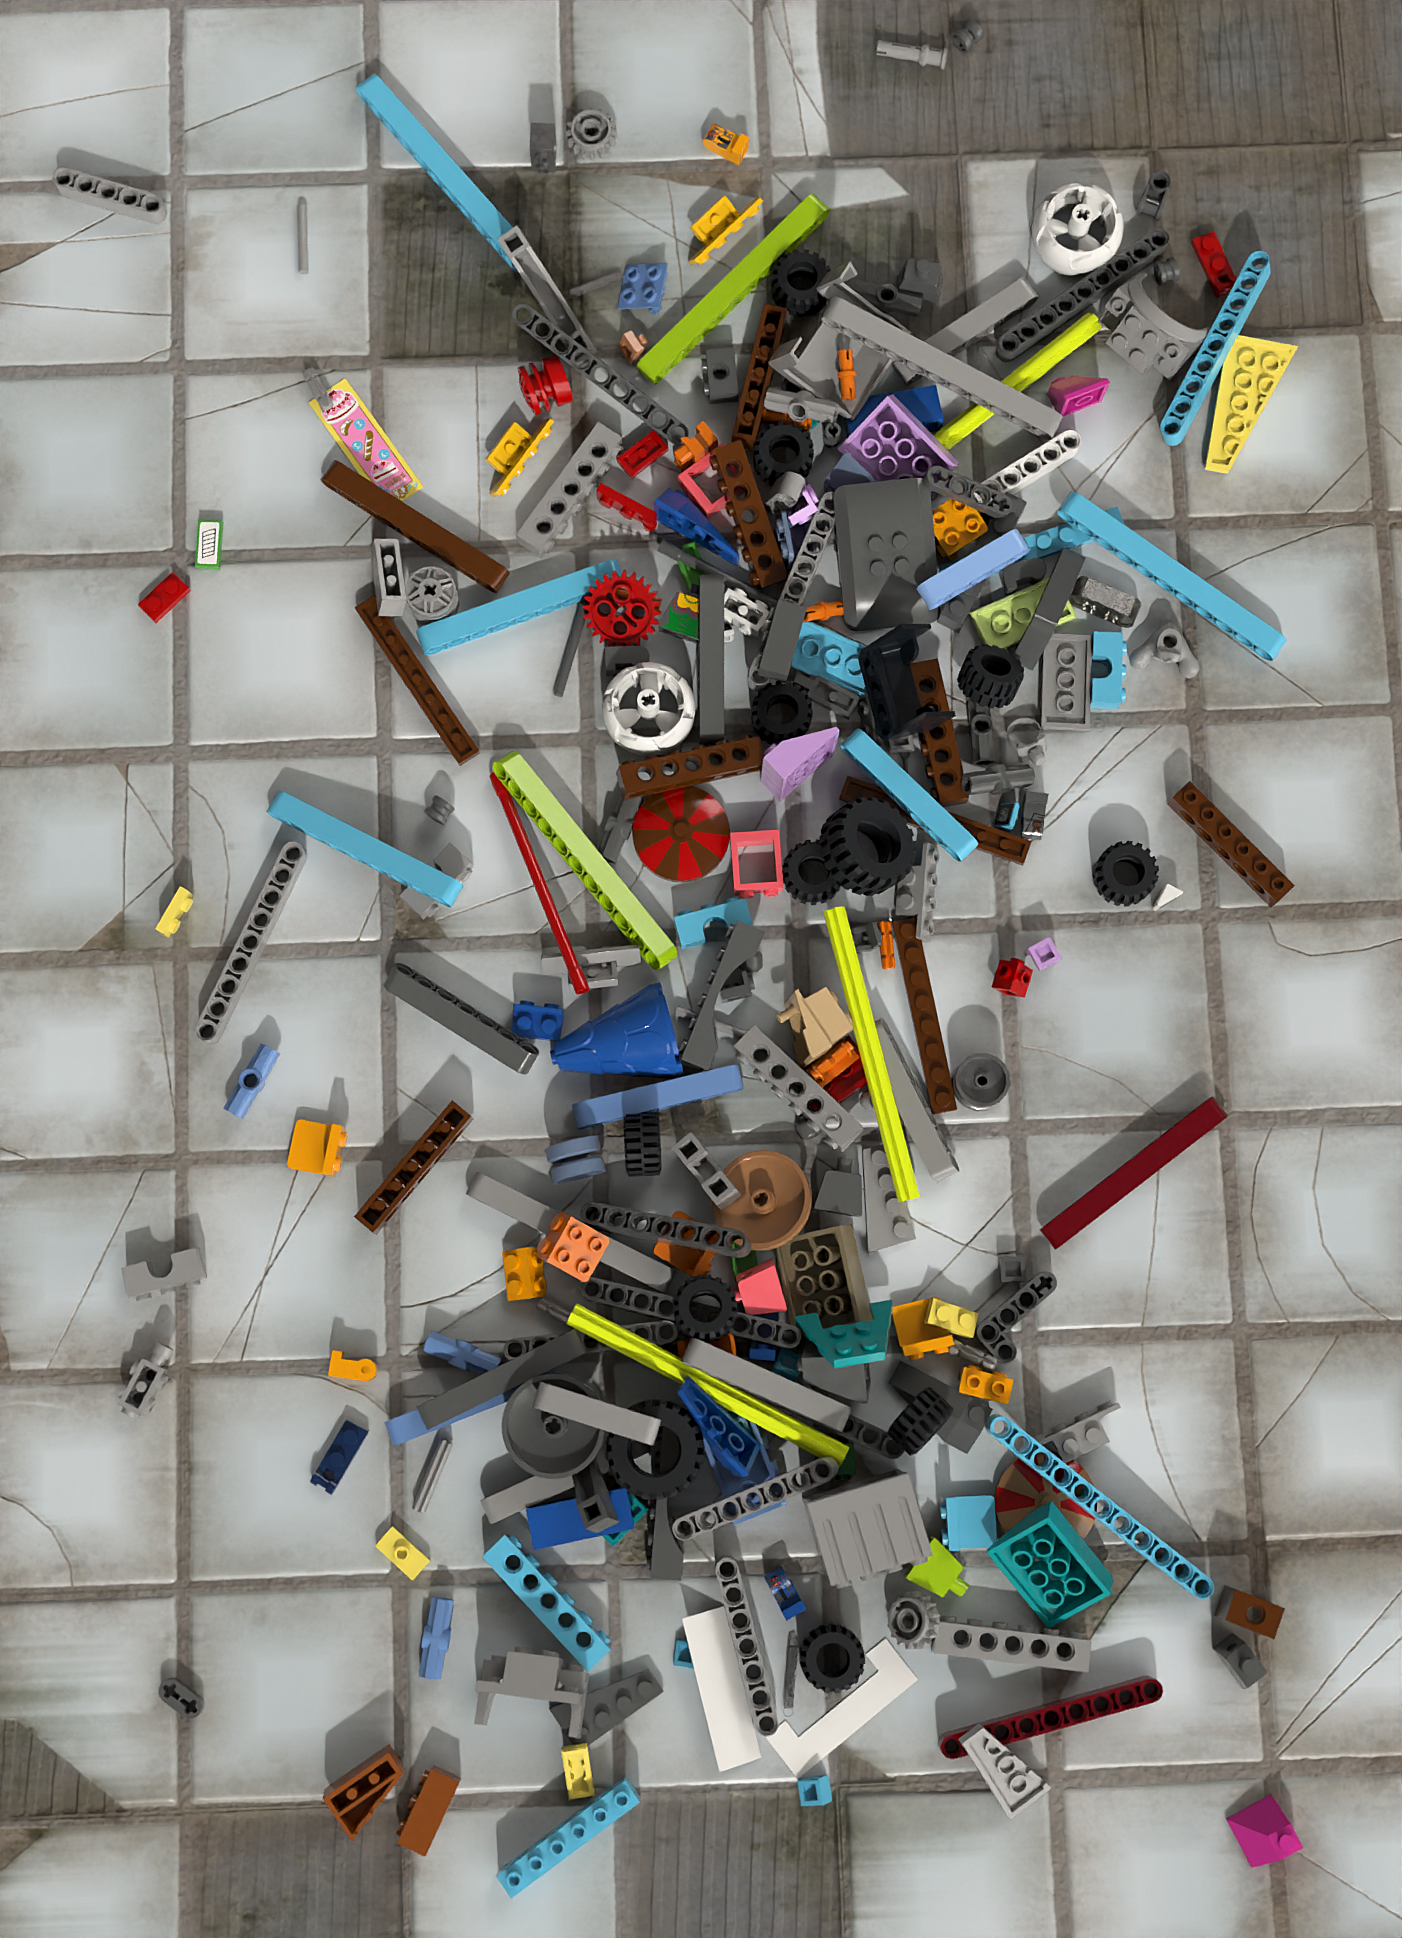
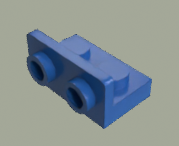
(537, 1021)

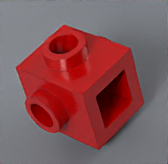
(1012, 977)

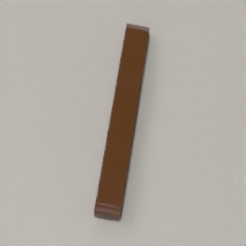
(415, 526)

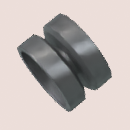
(988, 1069)

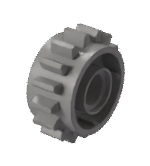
(587, 122)
(925, 1623)

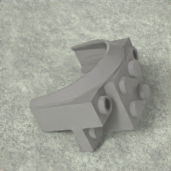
(1146, 333)
(535, 1678)

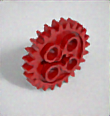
(638, 595)

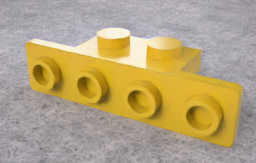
(717, 223)
(513, 450)

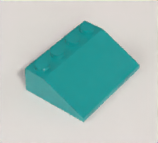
(1051, 1565)

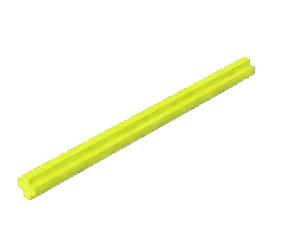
(1022, 377)
(871, 1054)
(720, 1391)

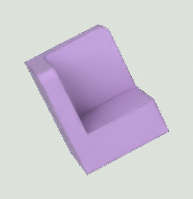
(1043, 954)

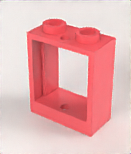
(695, 494)
(756, 838)

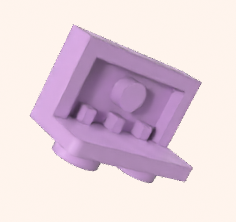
(804, 507)

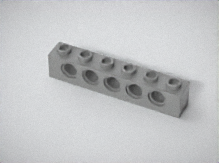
(598, 439)
(756, 1041)
(1076, 1658)

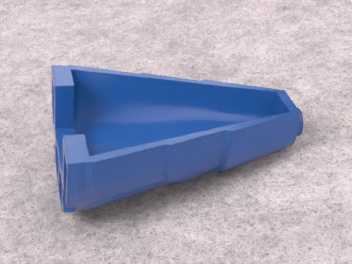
(625, 1040)

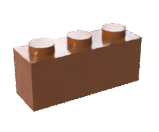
(427, 1810)

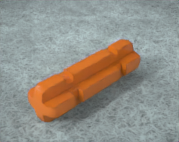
(887, 947)

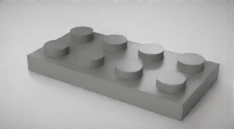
(1066, 683)

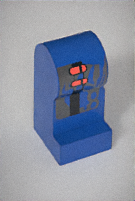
(784, 1593)

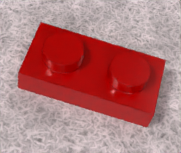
(642, 454)
(164, 597)

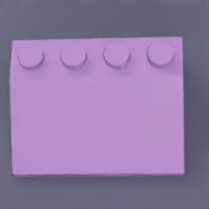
(896, 444)
(796, 760)

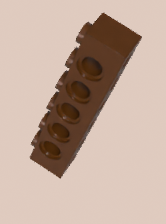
(759, 376)
(735, 455)
(633, 786)
(946, 795)
(1230, 844)
(414, 1167)

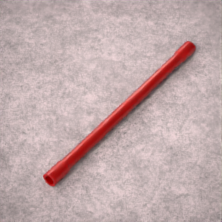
(574, 971)

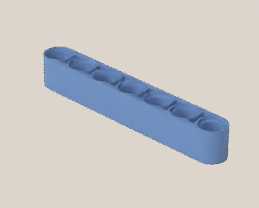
(658, 1096)
(411, 1425)

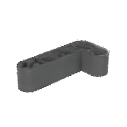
(1018, 1312)

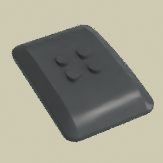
(885, 552)

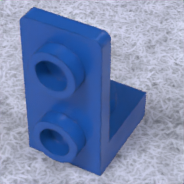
(762, 1351)

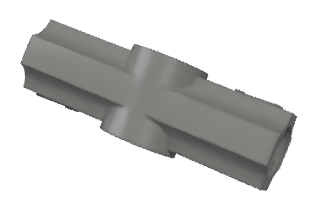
(801, 405)

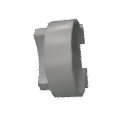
(1032, 751)

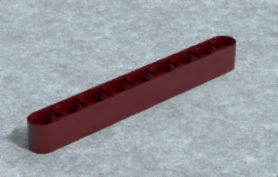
(1133, 1172)
(1063, 1718)

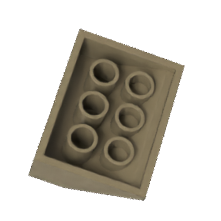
(824, 1277)

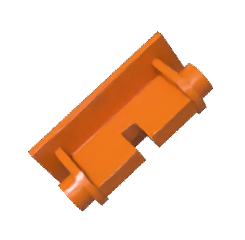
(832, 1063)

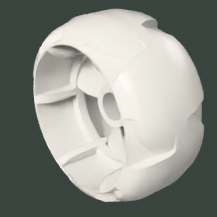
(1087, 204)
(673, 726)

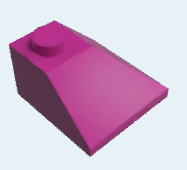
(1076, 393)
(1264, 1832)

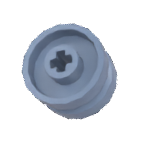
(574, 1155)

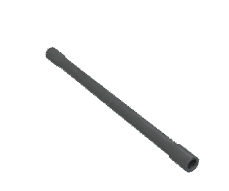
(679, 554)

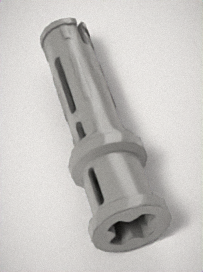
(923, 54)

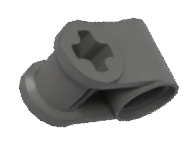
(1154, 198)

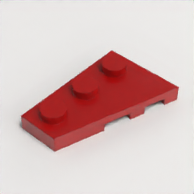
(845, 1083)

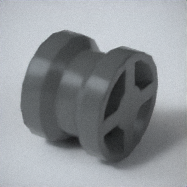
(1166, 271)
(439, 810)

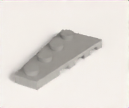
(886, 1218)
(1004, 1773)

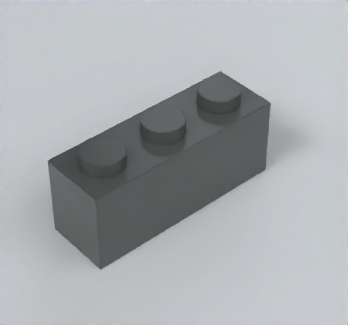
(780, 640)

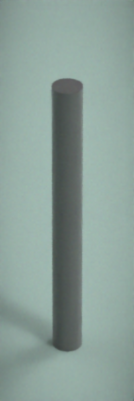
(570, 652)

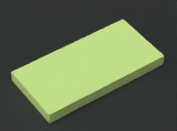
(1006, 619)

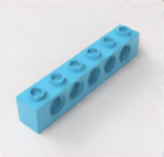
(586, 1655)
(568, 1837)

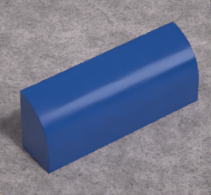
(921, 402)
(561, 1522)

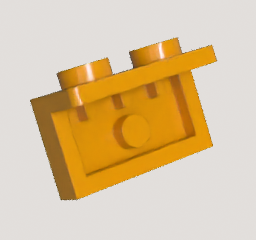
(523, 1274)
(988, 1386)

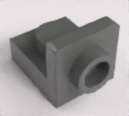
(735, 992)

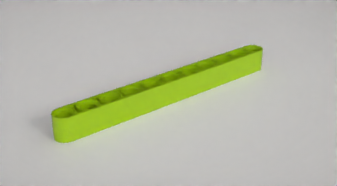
(732, 289)
(584, 860)

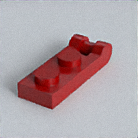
(1214, 263)
(628, 508)

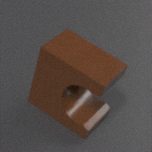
(1234, 1607)

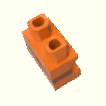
(696, 447)

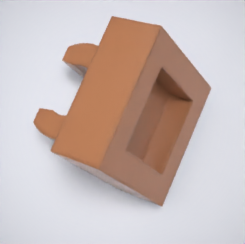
(632, 347)

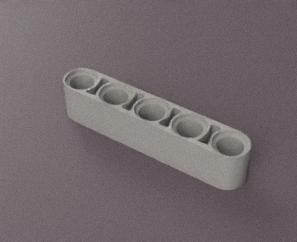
(102, 187)
(596, 1413)

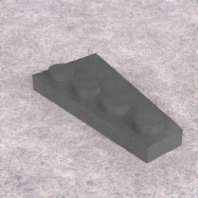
(609, 1706)

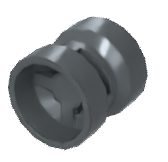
(966, 36)

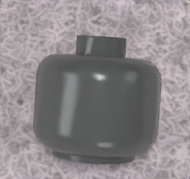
(753, 964)
(804, 1130)

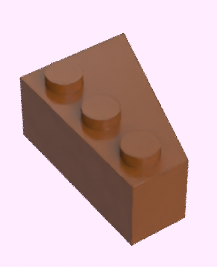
(362, 1789)

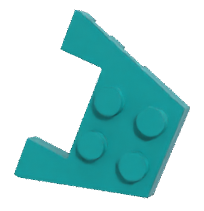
(853, 1342)

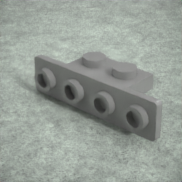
(917, 892)
(597, 964)
(1081, 1435)

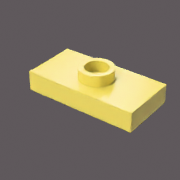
(402, 1553)
(577, 1771)

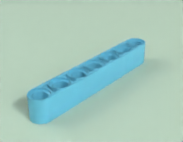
(909, 795)

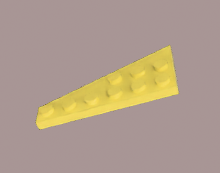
(1242, 393)

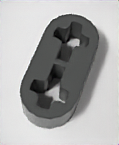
(176, 1702)

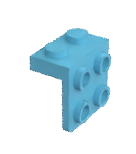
(968, 1522)

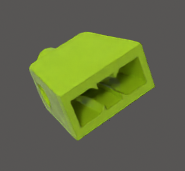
(939, 1572)

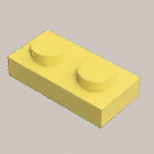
(170, 920)
(951, 1318)

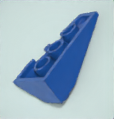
(684, 517)
(724, 1435)

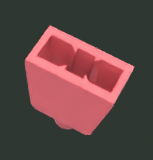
(760, 1290)

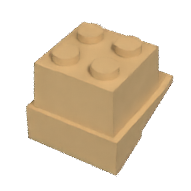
(815, 1024)

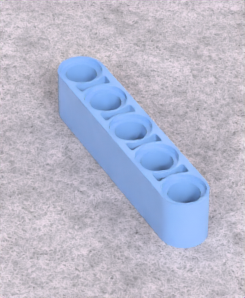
(973, 569)

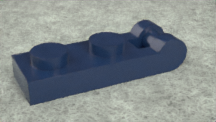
(339, 1456)

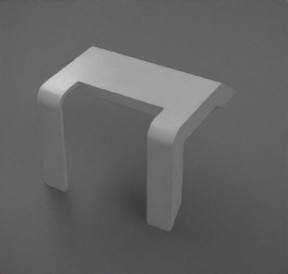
(819, 363)

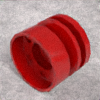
(545, 384)

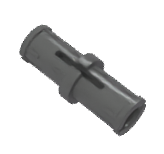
(831, 435)

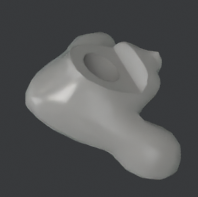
(1166, 646)

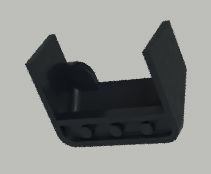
(892, 686)

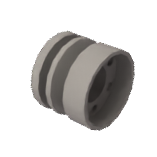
(431, 608)

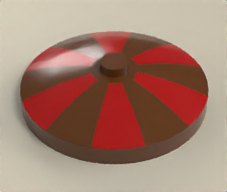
(681, 834)

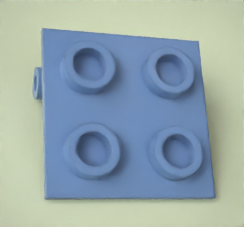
(643, 286)

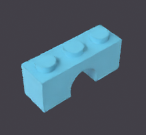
(1108, 650)
(690, 924)

